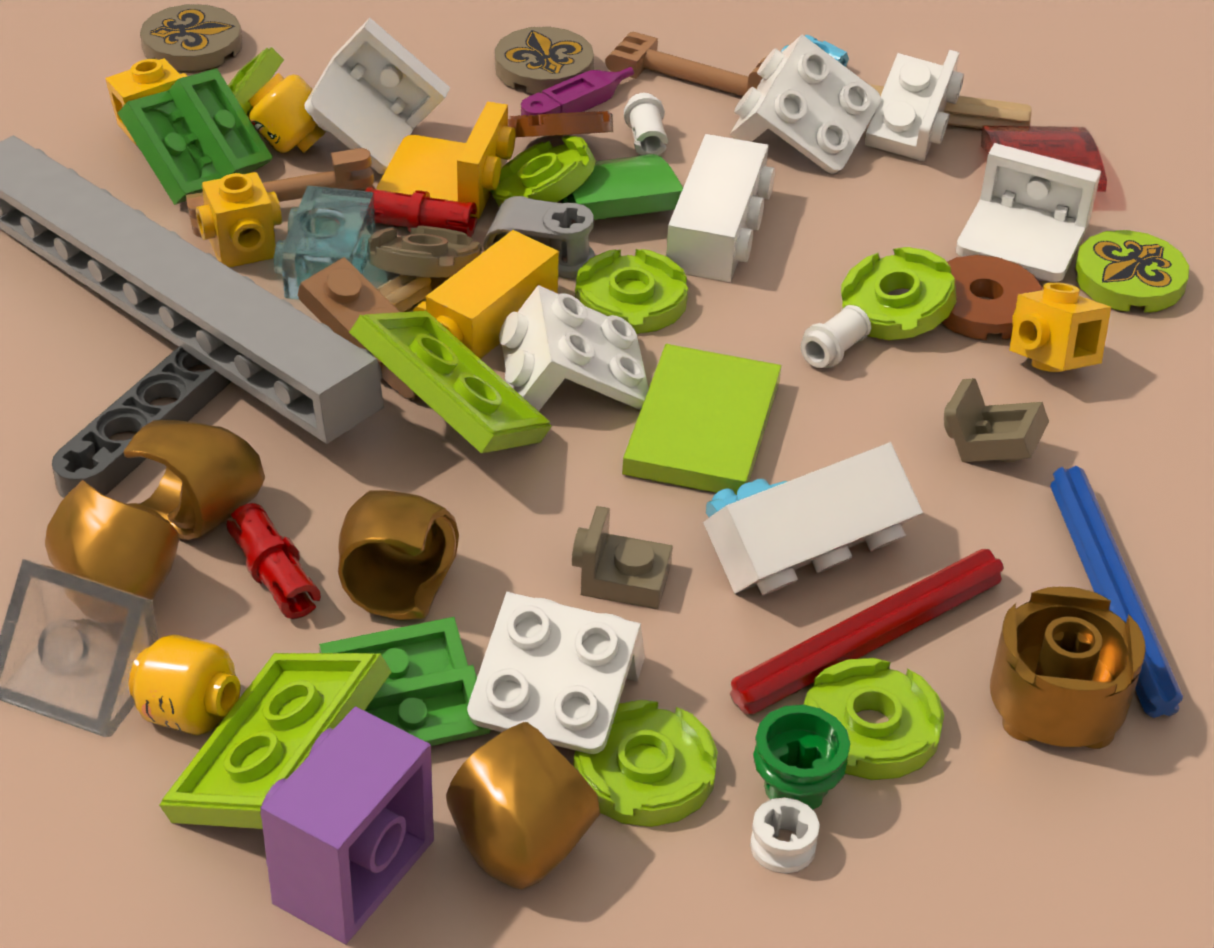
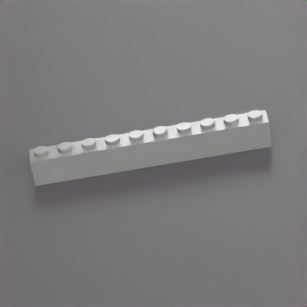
(188, 295)

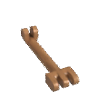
(641, 52)
(350, 172)

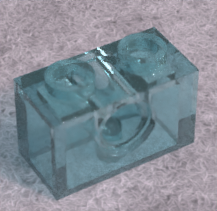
(322, 231)

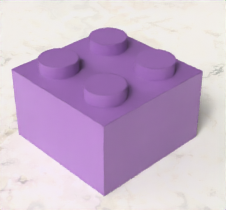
(348, 823)

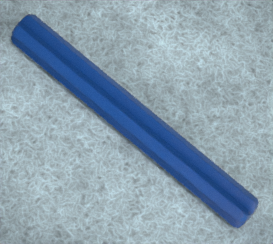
(1111, 579)

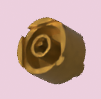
(1066, 668)

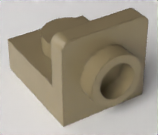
(620, 566)

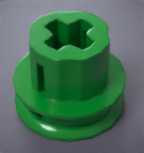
(801, 753)

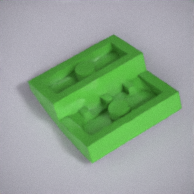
(194, 134)
(628, 187)
(427, 679)

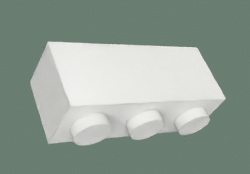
(720, 207)
(813, 520)

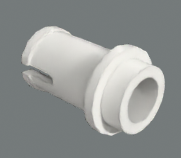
(645, 117)
(825, 343)

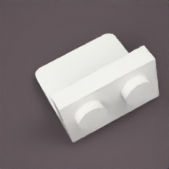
(374, 94)
(808, 104)
(1031, 211)
(564, 339)
(556, 671)

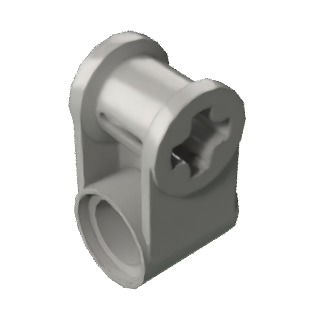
(549, 225)

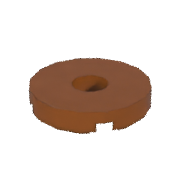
(562, 123)
(990, 278)

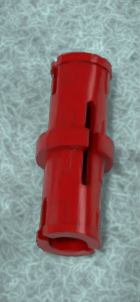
(423, 210)
(273, 561)

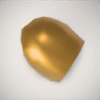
(205, 473)
(111, 541)
(396, 553)
(520, 806)

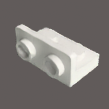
(914, 105)

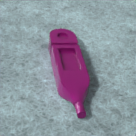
(576, 93)

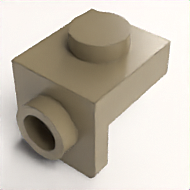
(992, 431)

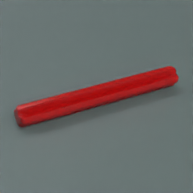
(865, 631)

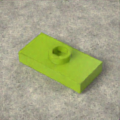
(254, 76)

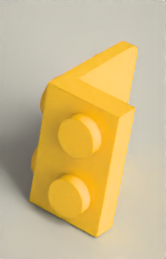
(455, 168)

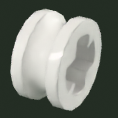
(787, 815)

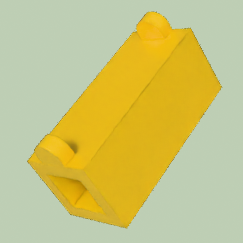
(490, 288)

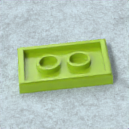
(451, 380)
(702, 420)
(271, 734)

